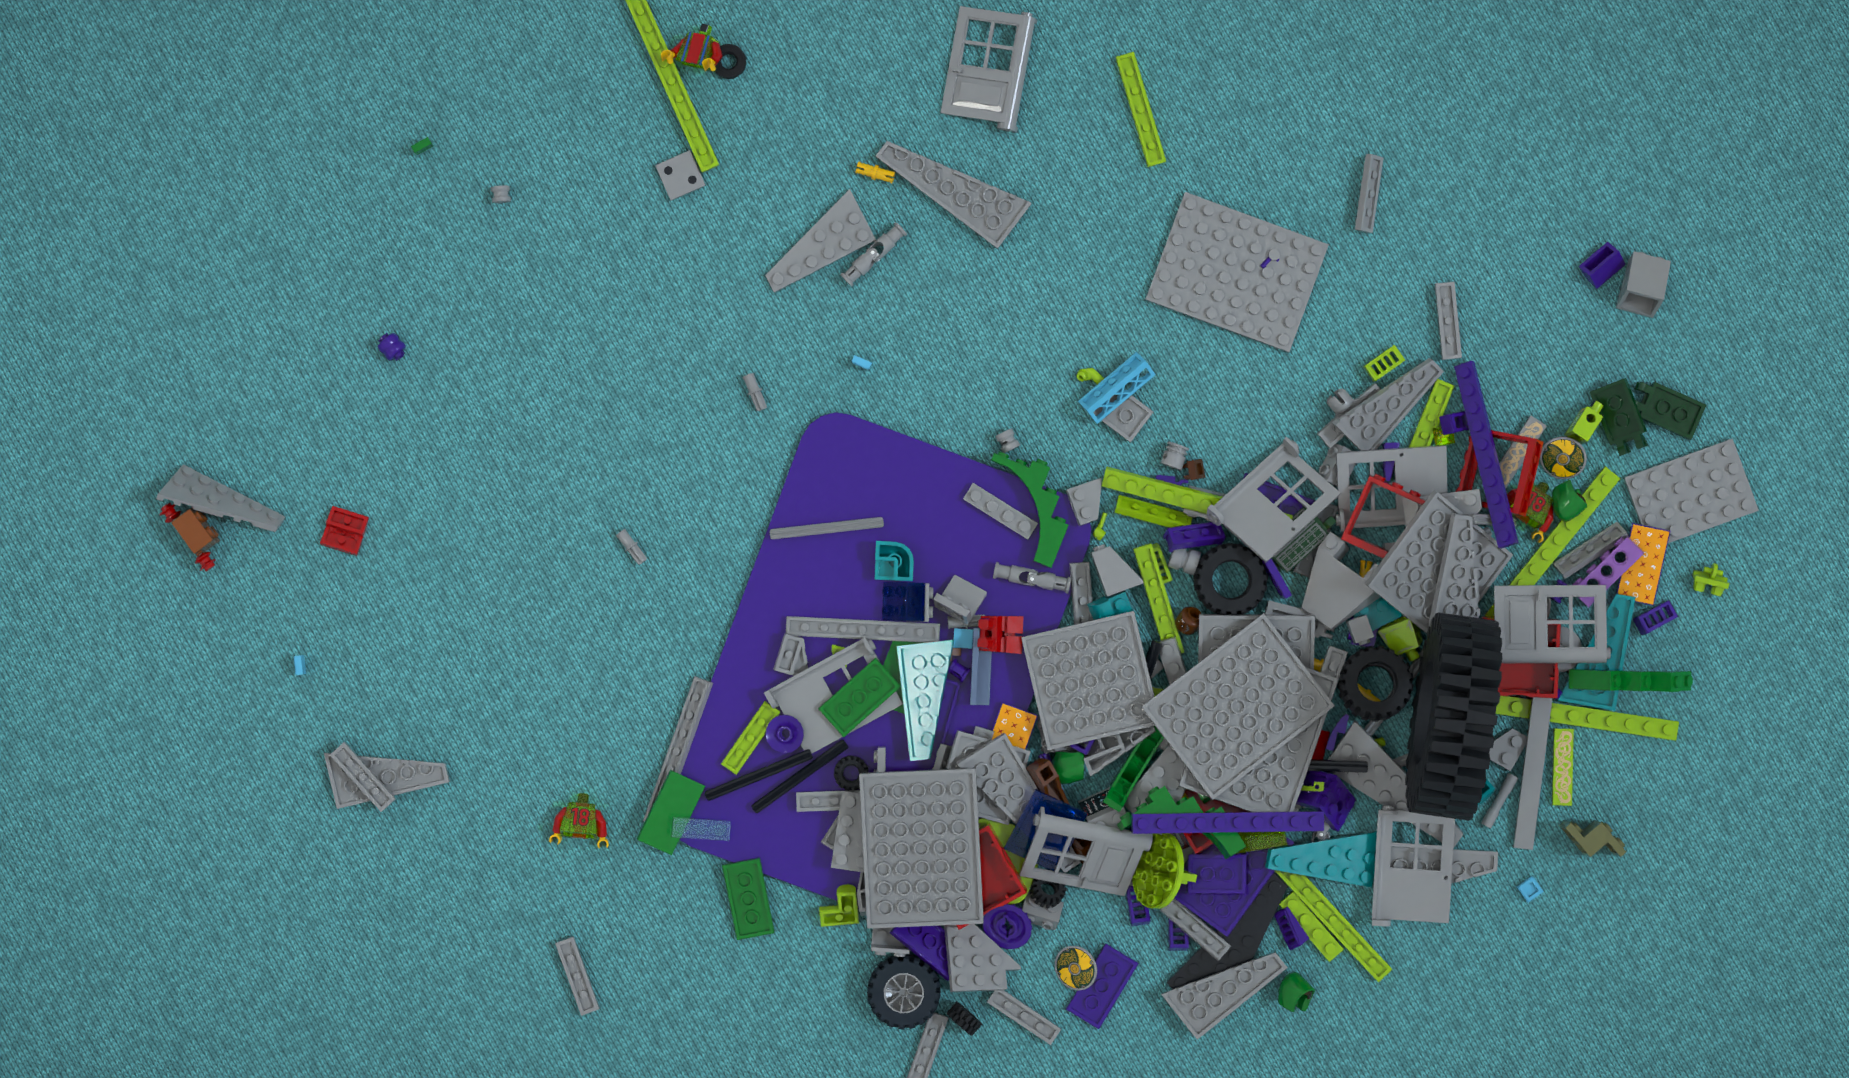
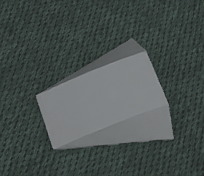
(1112, 747)

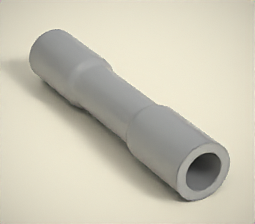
(1505, 790)

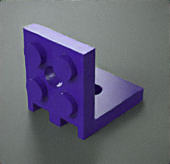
(1334, 800)

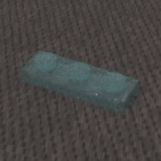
(701, 828)

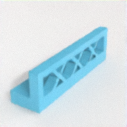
(1114, 385)

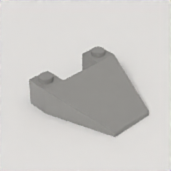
(1333, 588)

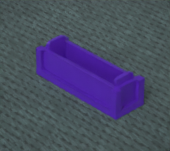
(1194, 536)

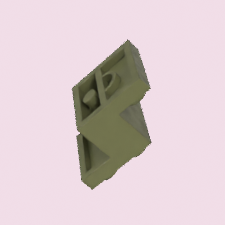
(1593, 838)

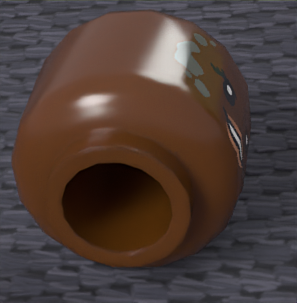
(1188, 620)

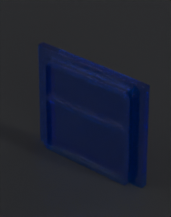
(1025, 830)

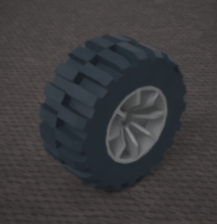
(903, 991)

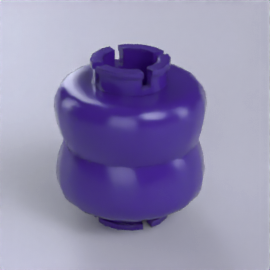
(391, 346)

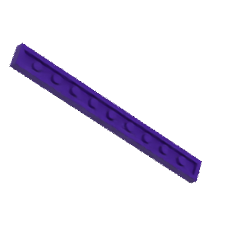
(1486, 454)
(1227, 822)

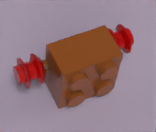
(194, 531)

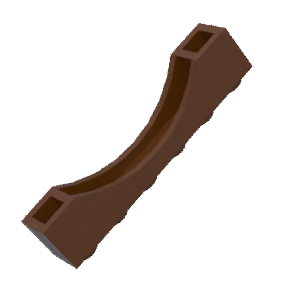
(1048, 782)

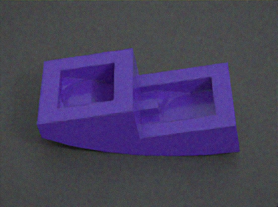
(1340, 727)

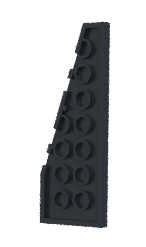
(1243, 939)

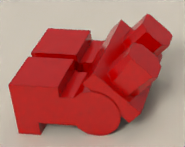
(998, 634)

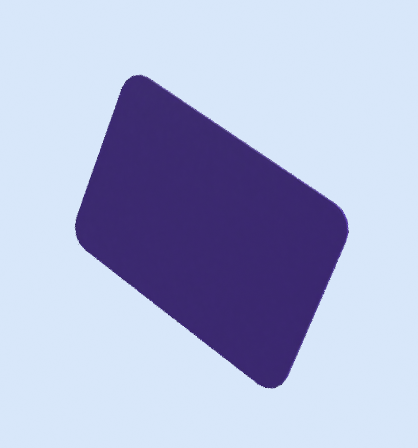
(845, 474)

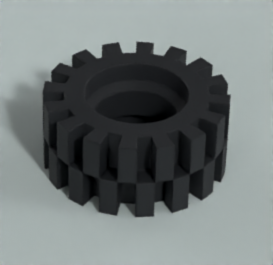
(839, 772)
(1044, 898)
(964, 1018)

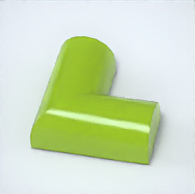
(845, 912)

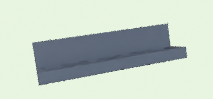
(980, 673)

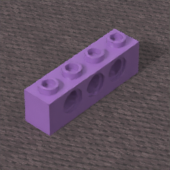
(1625, 545)

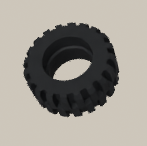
(1256, 579)
(1389, 662)

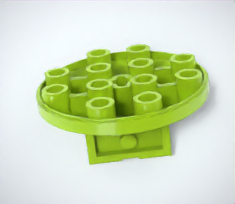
(1160, 872)

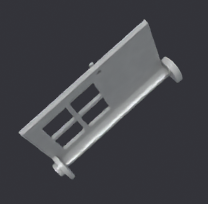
(986, 91)
(1415, 469)
(1256, 518)
(1525, 628)
(808, 691)
(1108, 862)
(1406, 891)

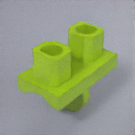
(1712, 577)

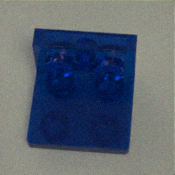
(903, 601)

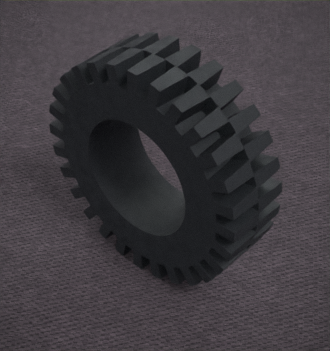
(1453, 716)

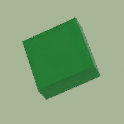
(422, 146)

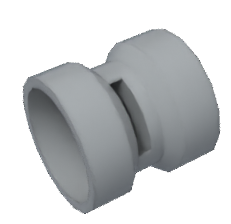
(1007, 440)

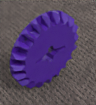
(998, 932)

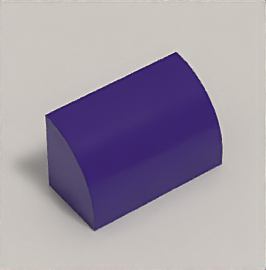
(1602, 265)

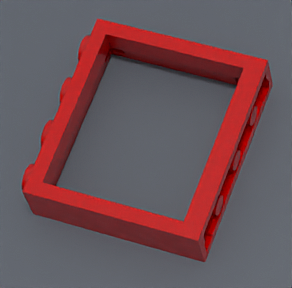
(1527, 475)
(1380, 481)

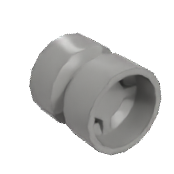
(1184, 559)

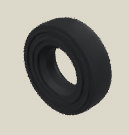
(740, 62)

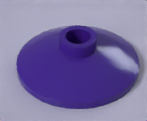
(775, 735)

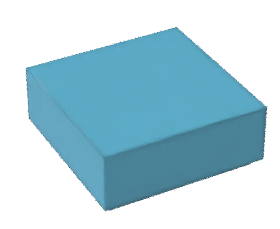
(861, 362)
(963, 638)
(299, 663)
(1529, 889)

